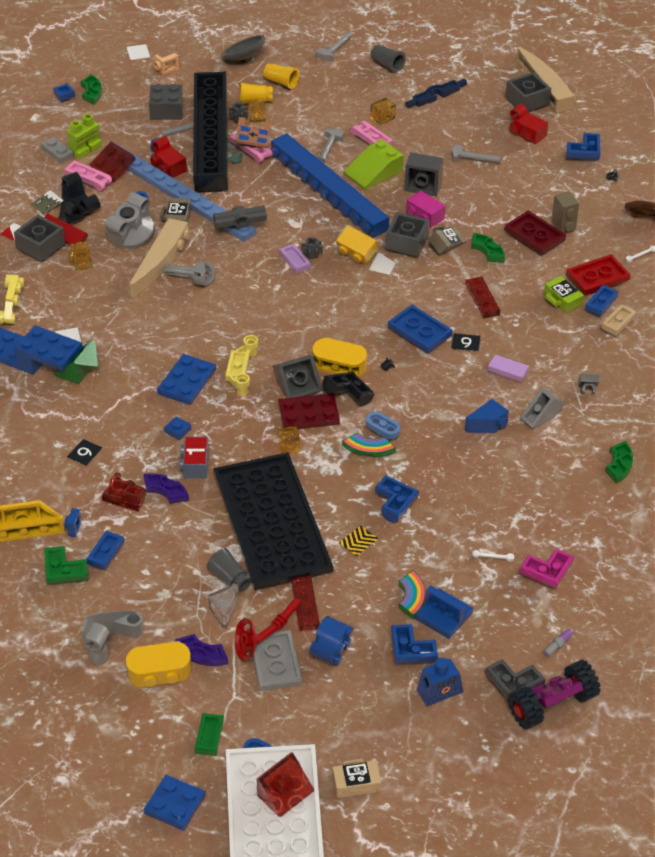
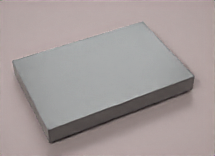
(277, 662)

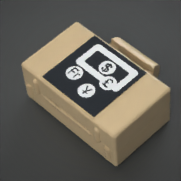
(356, 778)

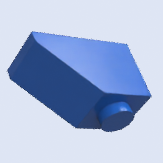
(487, 418)

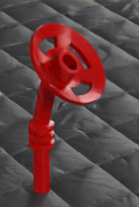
(250, 639)

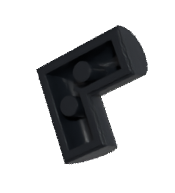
(349, 383)

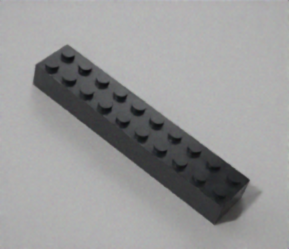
(210, 132)

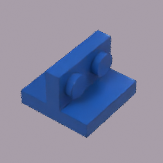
(443, 612)

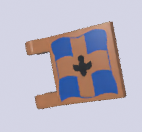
(252, 135)

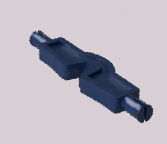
(429, 94)

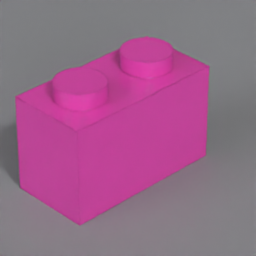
(426, 207)

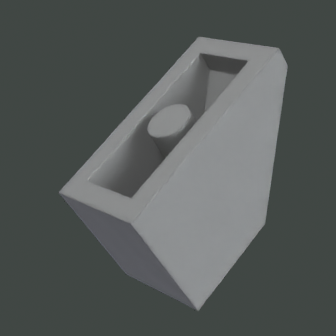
(542, 408)

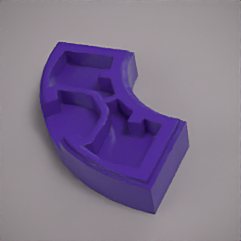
(171, 489)
(204, 653)

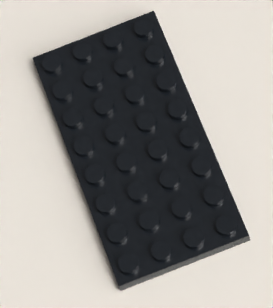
(272, 520)

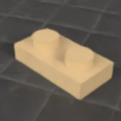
(618, 320)

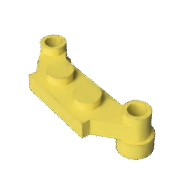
(14, 284)
(238, 364)

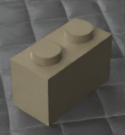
(565, 212)

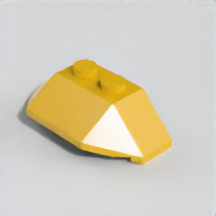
(29, 521)

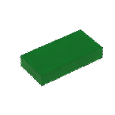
(209, 734)

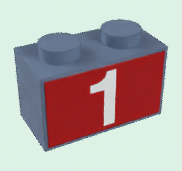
(195, 457)

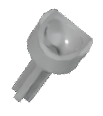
(197, 272)

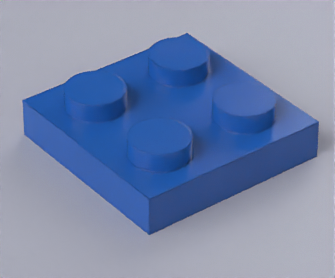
(174, 802)

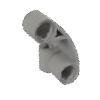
(103, 625)

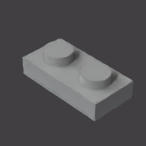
(57, 150)

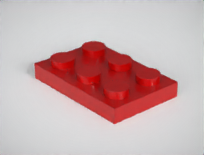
(598, 272)

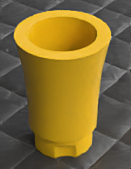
(282, 75)
(253, 92)

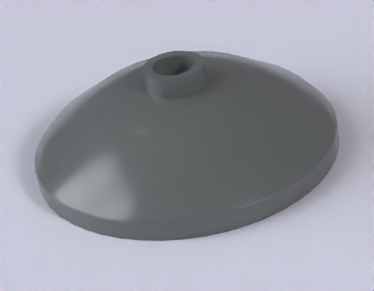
(244, 49)

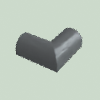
(508, 681)

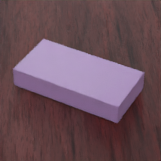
(294, 258)
(508, 368)

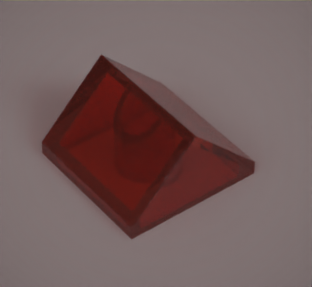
(283, 785)

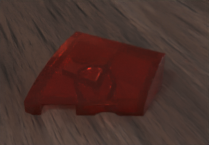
(124, 493)

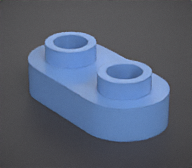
(383, 425)

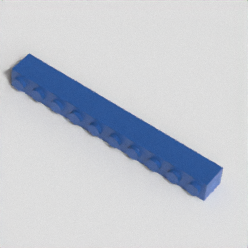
(330, 185)

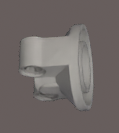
(131, 223)

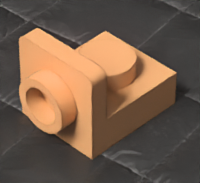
(166, 64)

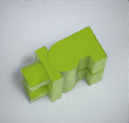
(83, 136)

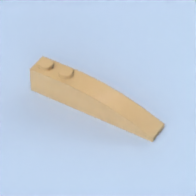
(561, 96)
(163, 252)

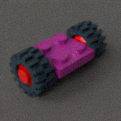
(527, 701)

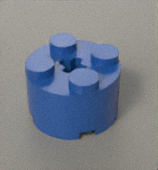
(331, 640)

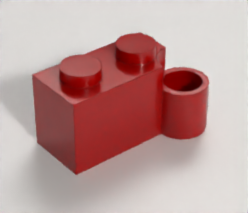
(527, 125)
(167, 158)

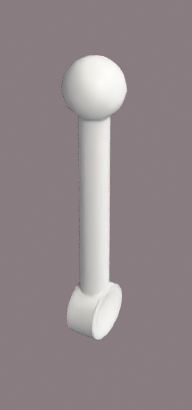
(629, 259)
(509, 557)

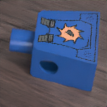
(439, 682)

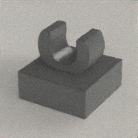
(588, 380)

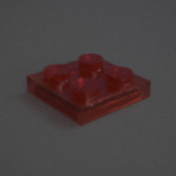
(113, 161)

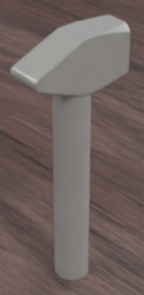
(328, 54)
(175, 130)
(332, 134)
(457, 153)

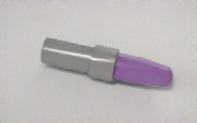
(557, 643)

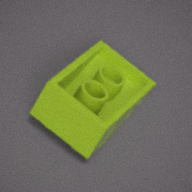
(375, 165)

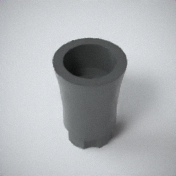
(388, 57)
(228, 569)

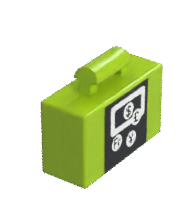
(563, 294)

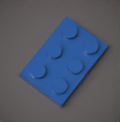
(420, 328)
(186, 379)

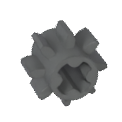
(238, 110)
(312, 247)

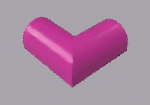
(548, 572)

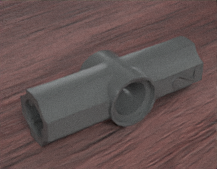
(239, 217)

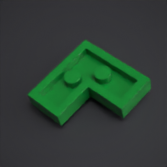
(63, 571)

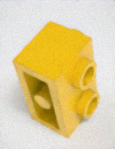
(356, 245)

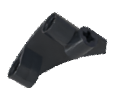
(75, 201)

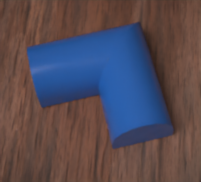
(585, 151)
(399, 498)
(410, 651)

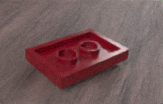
(535, 232)
(309, 411)

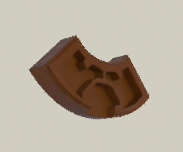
(641, 209)

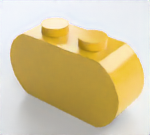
(339, 357)
(158, 664)

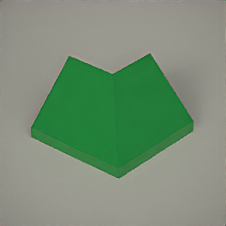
(81, 364)

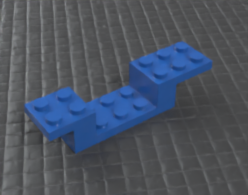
(37, 348)

